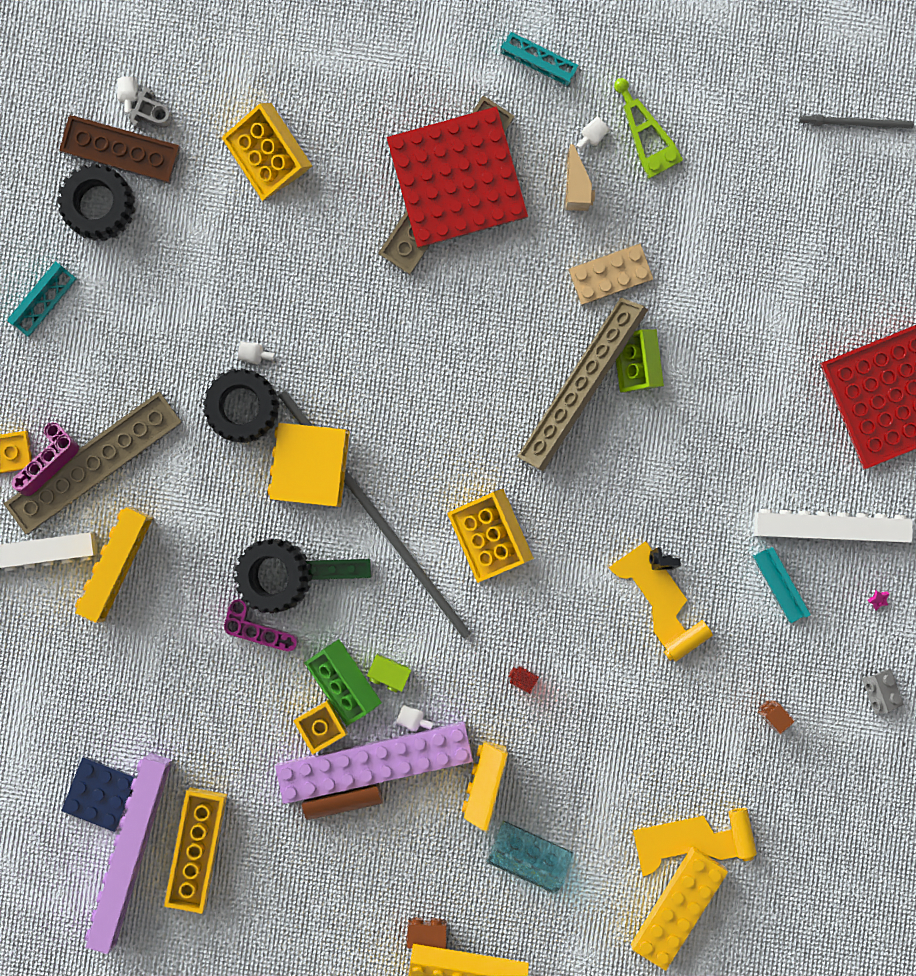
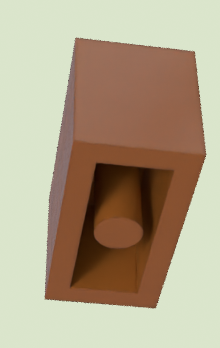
(775, 716)
(426, 933)

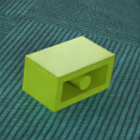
(388, 672)

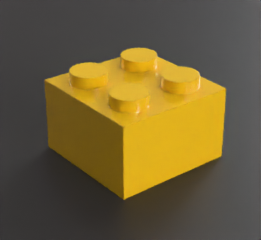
(320, 726)

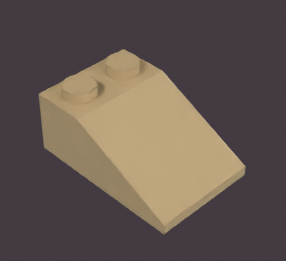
(578, 185)

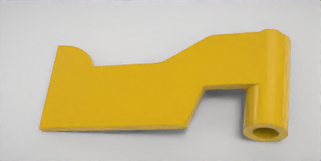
(665, 602)
(679, 836)

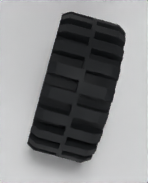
(83, 181)
(215, 405)
(248, 575)

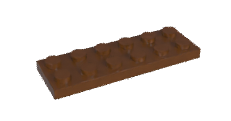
(119, 148)

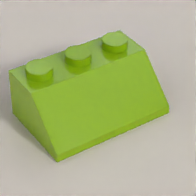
(640, 362)

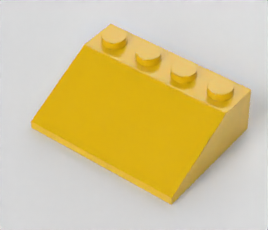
(266, 150)
(490, 535)
(485, 784)

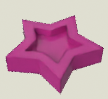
(879, 599)

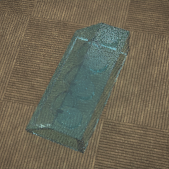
(530, 857)

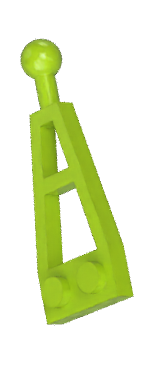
(661, 160)

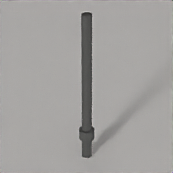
(819, 120)

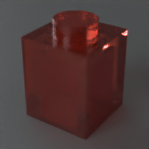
(523, 678)

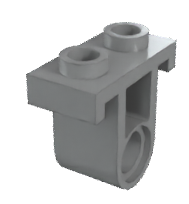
(149, 110)

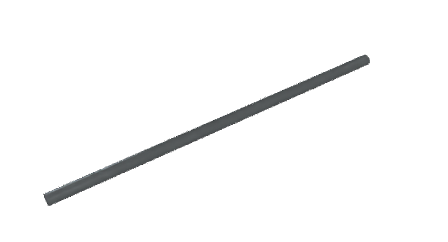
(387, 531)

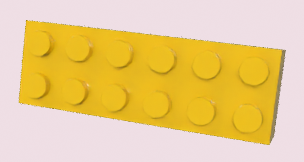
(113, 565)
(195, 850)
(678, 908)
(445, 962)

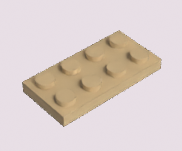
(610, 274)

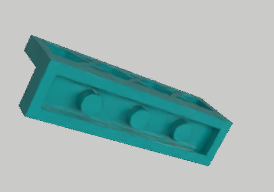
(537, 63)
(36, 295)
(781, 585)

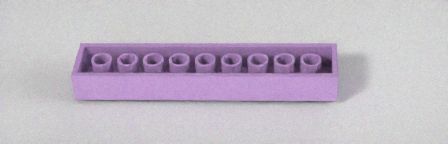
(373, 762)
(128, 853)

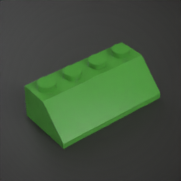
(343, 682)

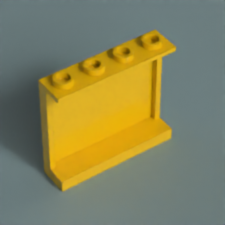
(309, 464)

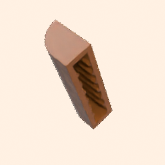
(342, 801)

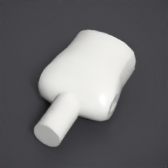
(127, 91)
(593, 133)
(253, 353)
(412, 718)

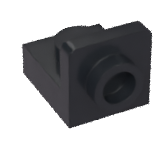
(661, 562)

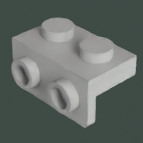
(883, 691)

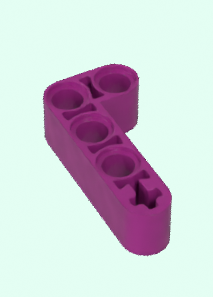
(28, 480)
(262, 630)

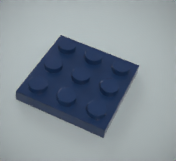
(98, 794)

